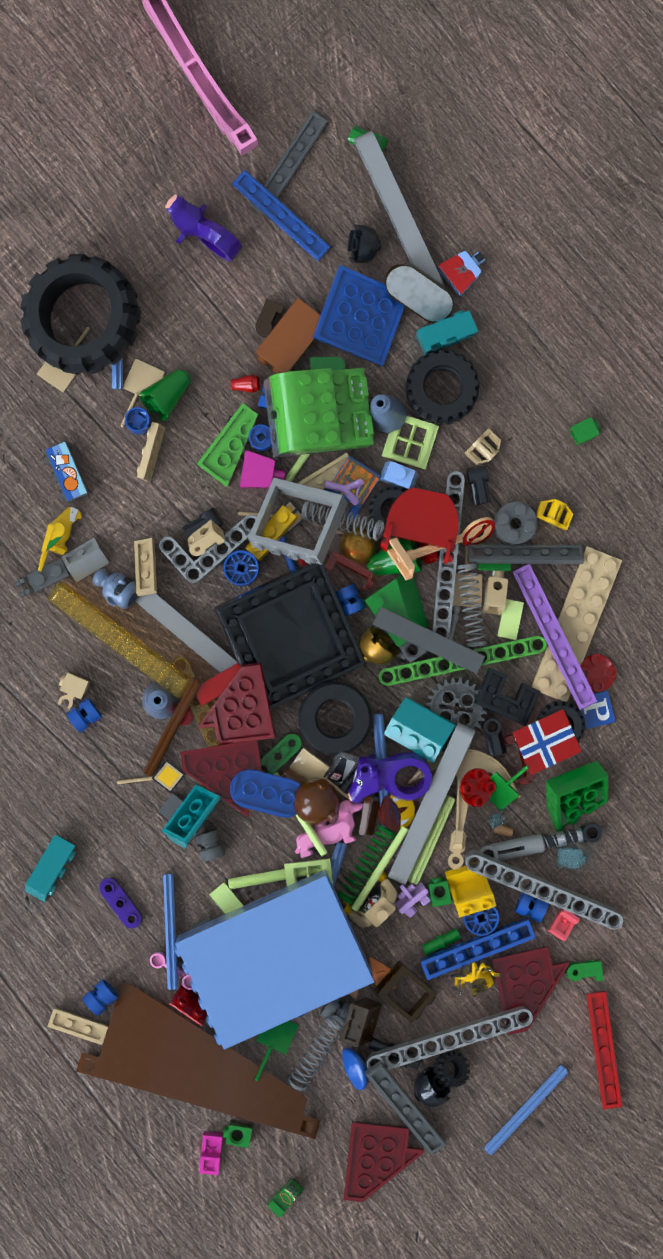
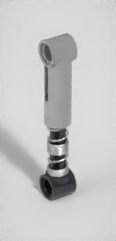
(538, 843)

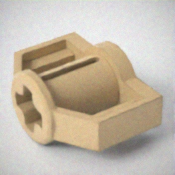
(484, 448)

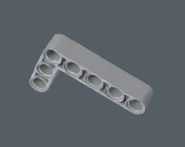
(211, 552)

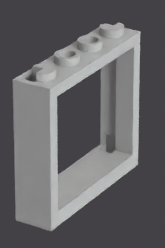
(304, 492)

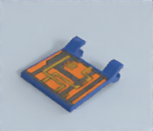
(351, 471)

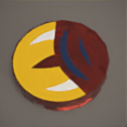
(396, 812)

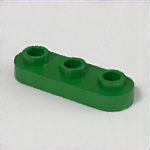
(285, 750)

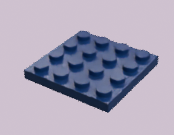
(359, 316)

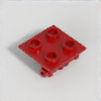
(187, 1003)

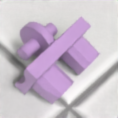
(410, 896)

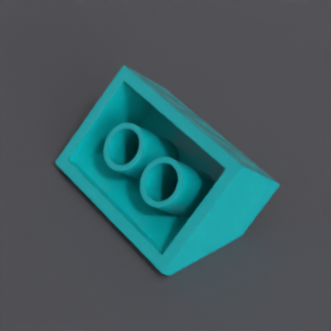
(420, 729)
(191, 816)

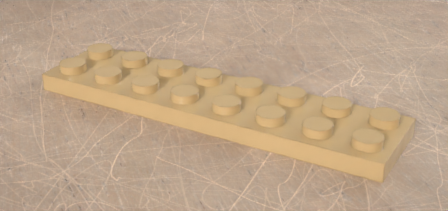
(579, 617)

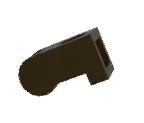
(267, 316)

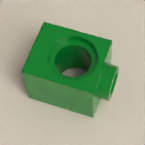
(585, 431)
(442, 900)
(245, 1128)

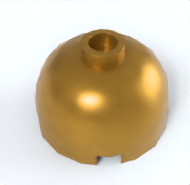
(356, 547)
(376, 647)

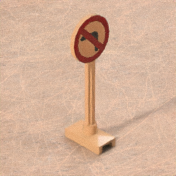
(474, 534)

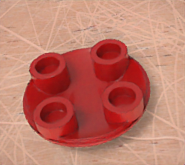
(598, 672)
(477, 787)

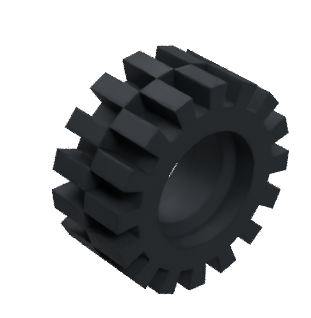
(442, 1069)

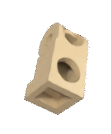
(205, 537)

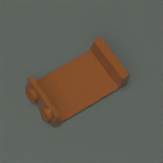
(289, 338)

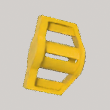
(554, 513)

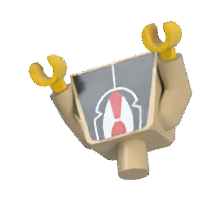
(377, 905)

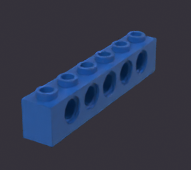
(477, 948)

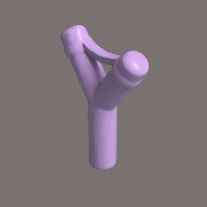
(346, 489)

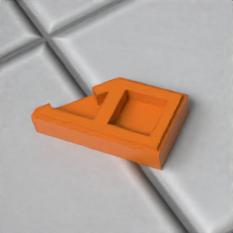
(379, 970)

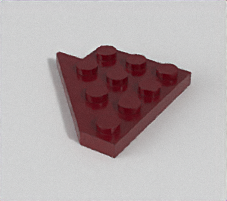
(242, 709)
(218, 765)
(527, 981)
(375, 1157)

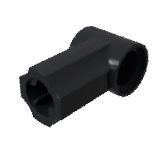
(478, 480)
(206, 516)
(494, 738)

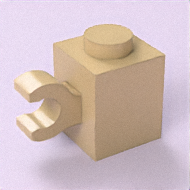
(74, 687)

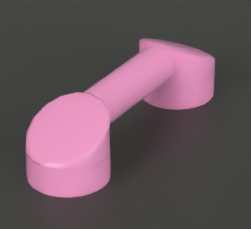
(158, 960)

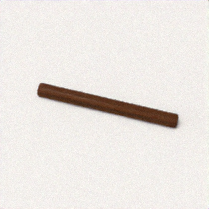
(172, 726)

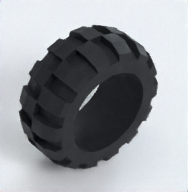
(46, 290)

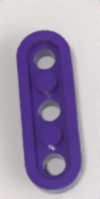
(127, 909)

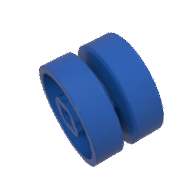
(232, 564)
(482, 926)

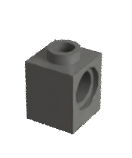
(405, 656)

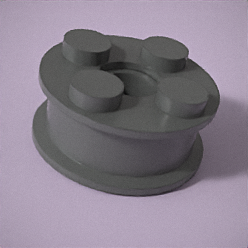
(524, 515)

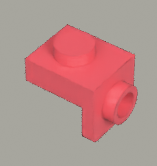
(563, 924)

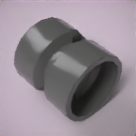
(209, 845)
(336, 1008)

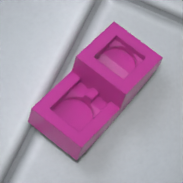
(211, 1153)

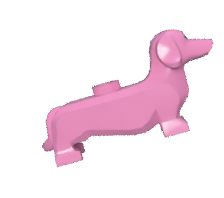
(333, 832)

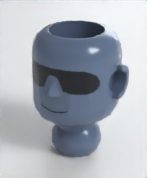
(117, 588)

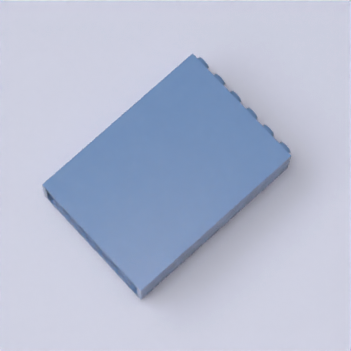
(273, 959)

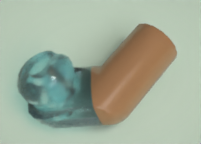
(498, 826)

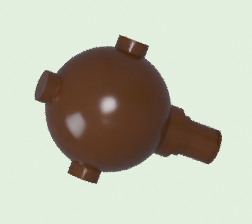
(315, 799)

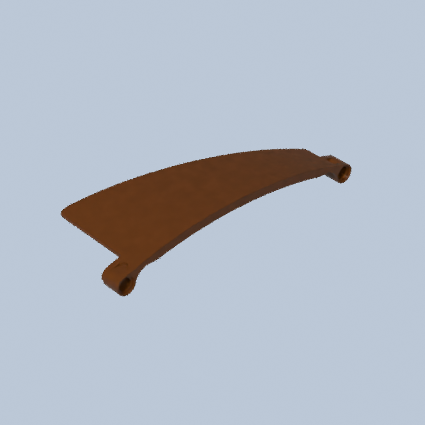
(173, 1058)

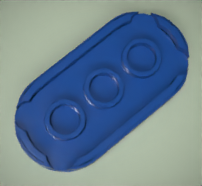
(264, 792)

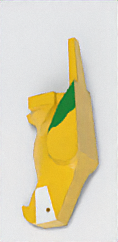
(58, 534)

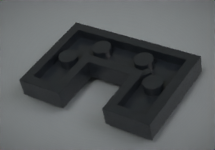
(515, 709)

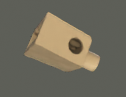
(495, 599)

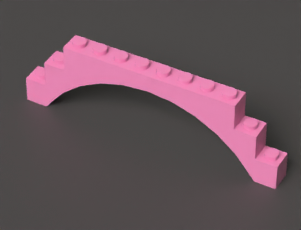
(219, 107)

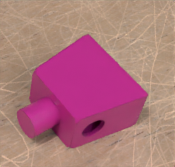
(259, 472)

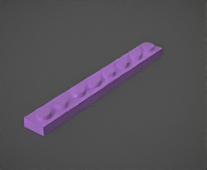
(555, 636)

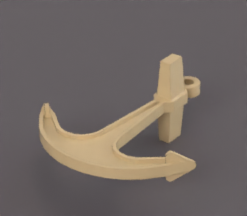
(471, 760)

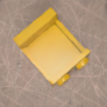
(469, 891)

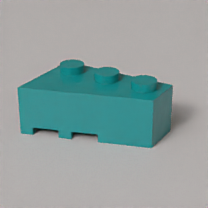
(446, 332)
(50, 868)

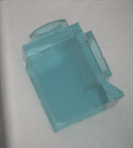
(570, 858)

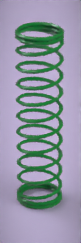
(342, 895)

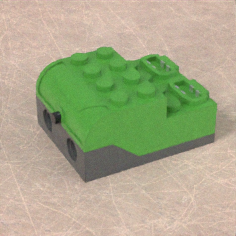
(318, 411)

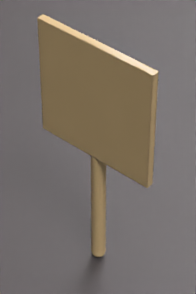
(56, 376)
(139, 378)
(457, 599)
(310, 767)

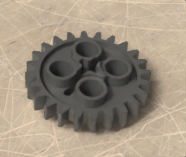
(458, 690)

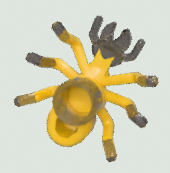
(479, 978)

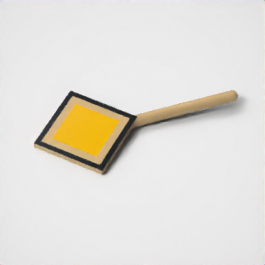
(167, 776)

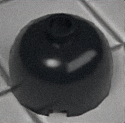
(363, 243)
(428, 1090)

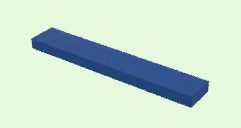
(281, 215)

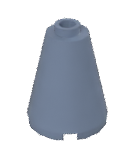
(387, 413)
(165, 708)

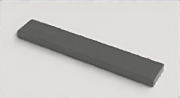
(294, 155)
(525, 554)
(428, 640)
(405, 1107)

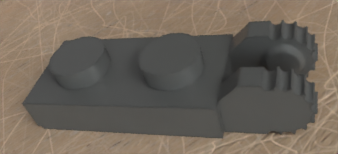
(48, 576)

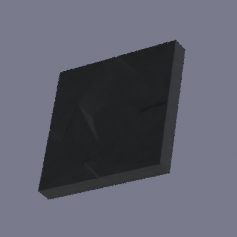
(293, 630)

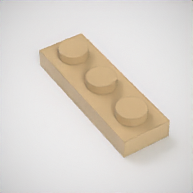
(150, 451)
(326, 473)
(145, 567)
(78, 1026)

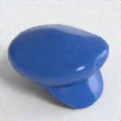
(355, 1068)

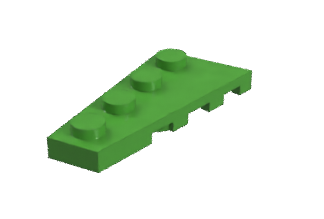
(226, 450)

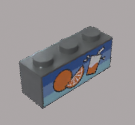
(66, 472)

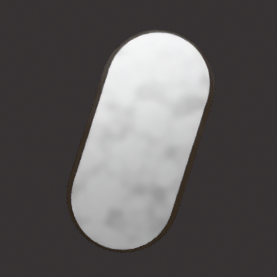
(419, 292)

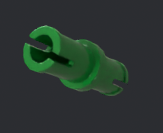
(441, 941)

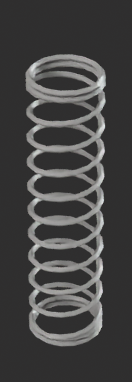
(379, 523)
(470, 643)
(331, 1025)

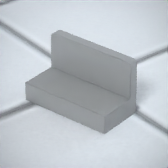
(85, 560)

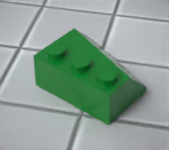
(402, 599)
(576, 794)

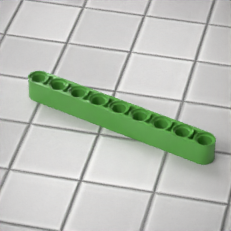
(490, 658)

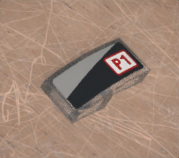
(342, 767)

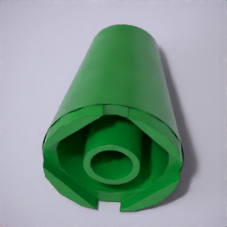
(165, 393)
(383, 564)

